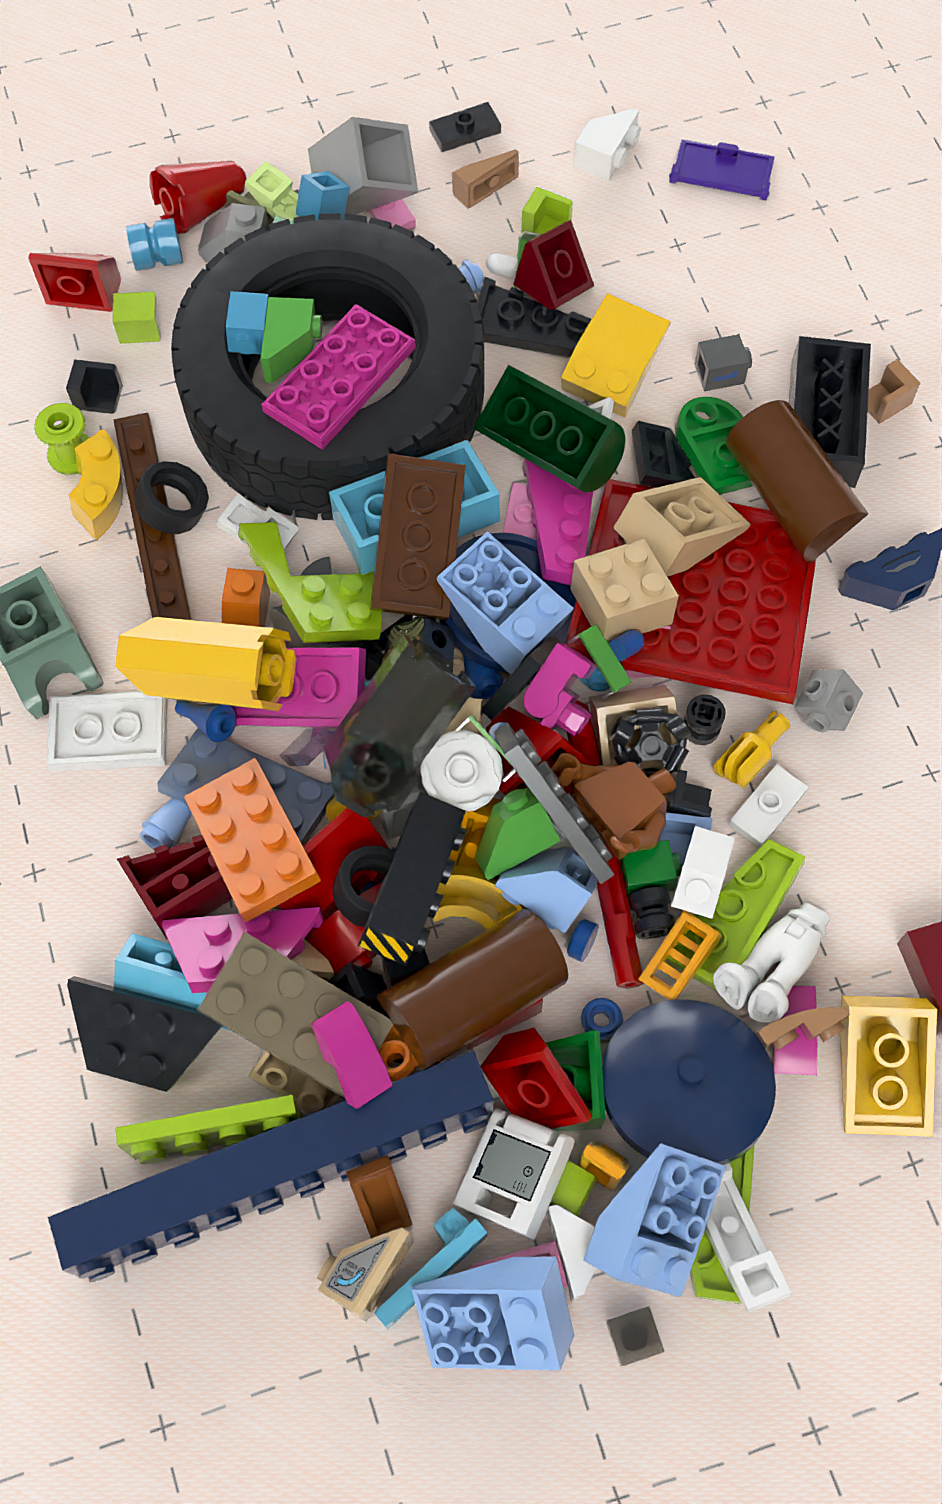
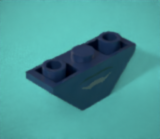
(895, 574)

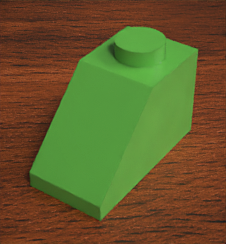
(288, 335)
(514, 833)

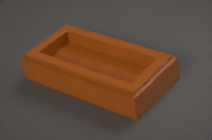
(379, 1197)

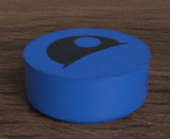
(582, 940)

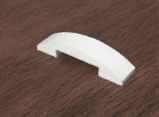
(741, 1250)

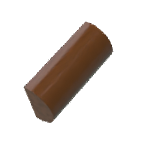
(794, 478)
(475, 987)

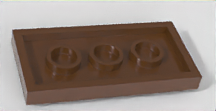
(416, 535)

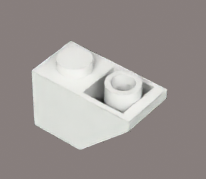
(605, 143)

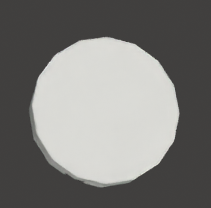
(462, 770)

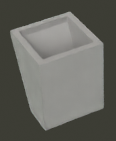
(369, 158)

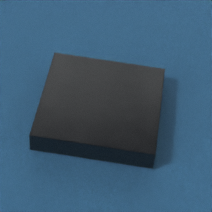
(519, 679)

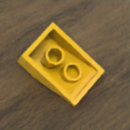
(614, 354)
(888, 1065)

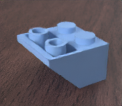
(550, 885)

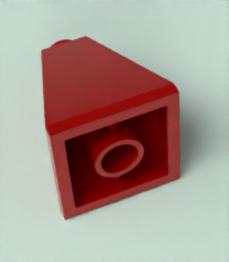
(547, 742)

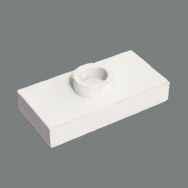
(768, 806)

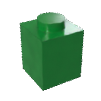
(651, 868)

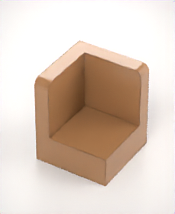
(893, 392)

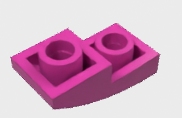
(353, 1054)
(800, 1055)

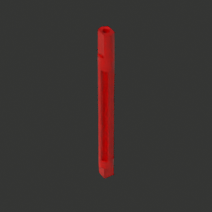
(612, 892)

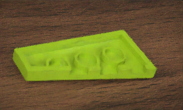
(745, 908)

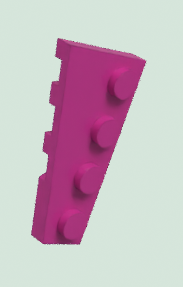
(561, 522)

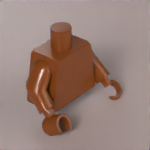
(619, 801)

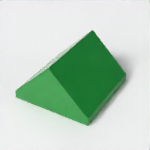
(582, 1064)

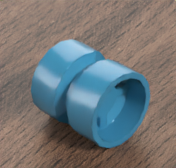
(154, 244)

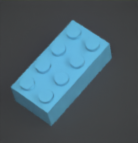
(358, 505)

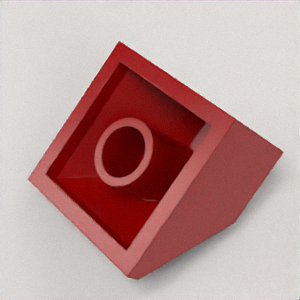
(76, 279)
(533, 1081)

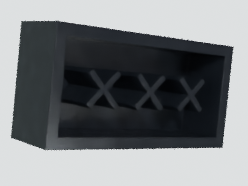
(832, 399)

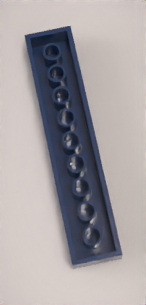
(269, 1168)

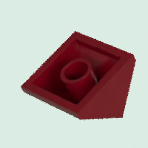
(553, 267)

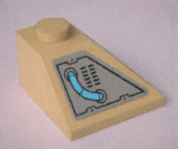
(364, 1271)

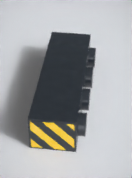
(412, 880)

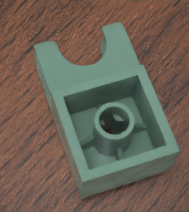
(40, 640)

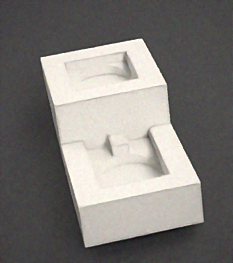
(243, 511)

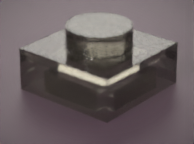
(634, 1336)

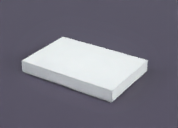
(106, 731)

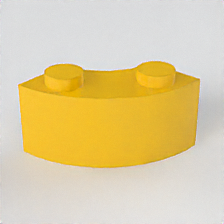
(100, 489)
(474, 897)

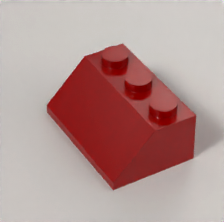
(327, 851)

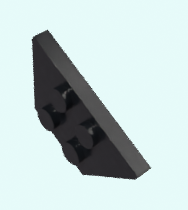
(137, 1034)

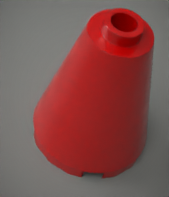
(194, 190)

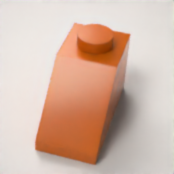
(245, 598)

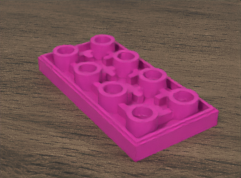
(338, 376)

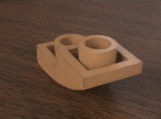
(815, 1022)

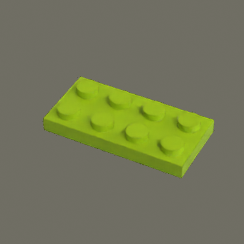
(199, 1130)

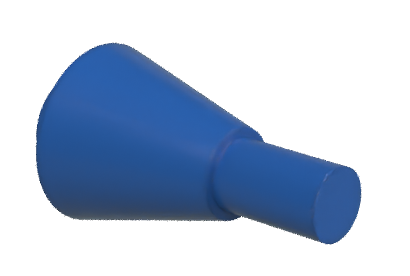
(485, 679)
(213, 720)

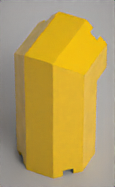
(208, 662)

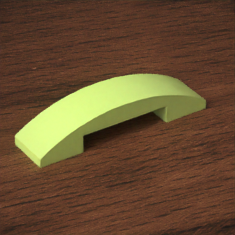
(273, 191)

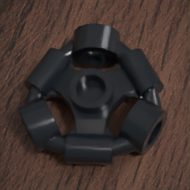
(650, 743)

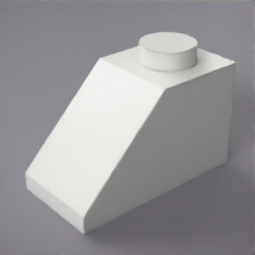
(703, 872)

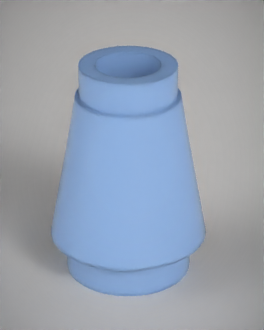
(166, 824)

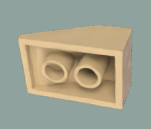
(680, 523)

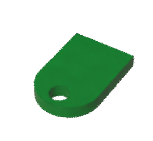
(706, 442)

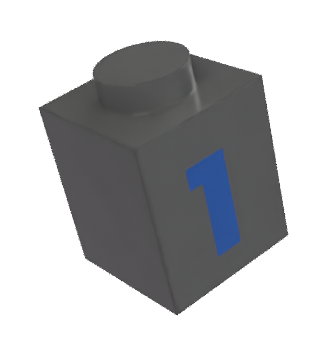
(722, 362)

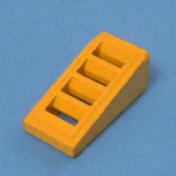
(676, 934)
(604, 1163)

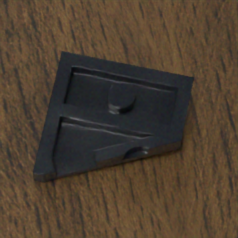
(659, 456)

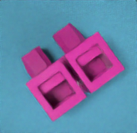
(550, 690)

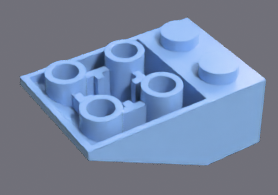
(503, 602)
(657, 1221)
(497, 1316)

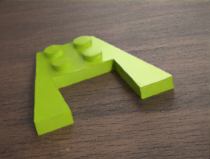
(317, 605)

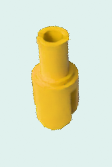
(751, 751)

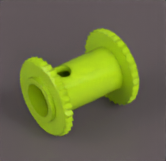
(62, 437)

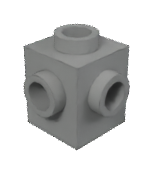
(828, 700)

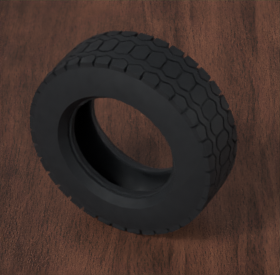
(337, 266)

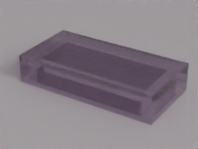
(306, 746)

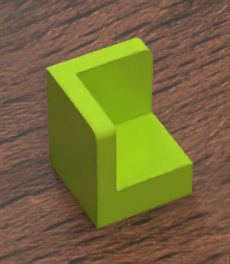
(545, 211)
(135, 317)

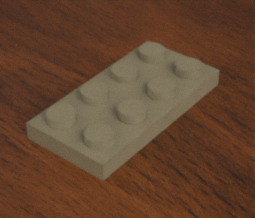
(274, 1004)

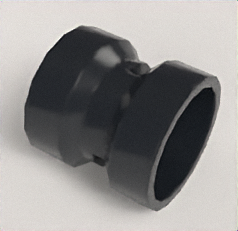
(704, 728)
(652, 912)

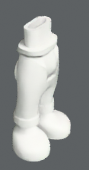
(788, 942)

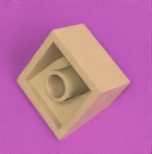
(623, 705)

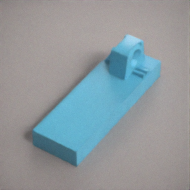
(459, 1240)

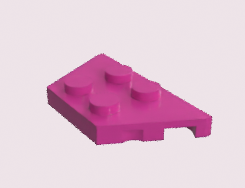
(207, 942)

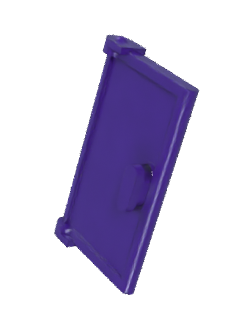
(723, 168)

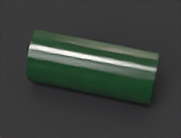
(552, 431)

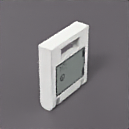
(518, 1163)

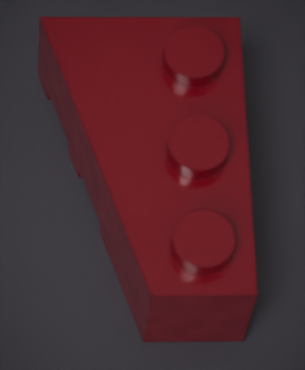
(177, 881)

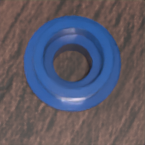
(605, 1007)

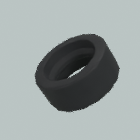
(177, 477)
(346, 899)

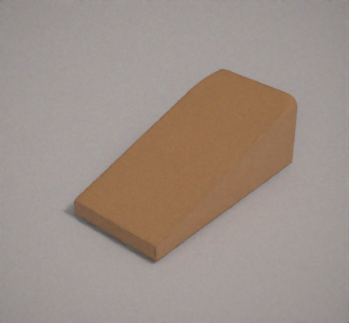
(483, 178)

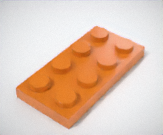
(251, 840)

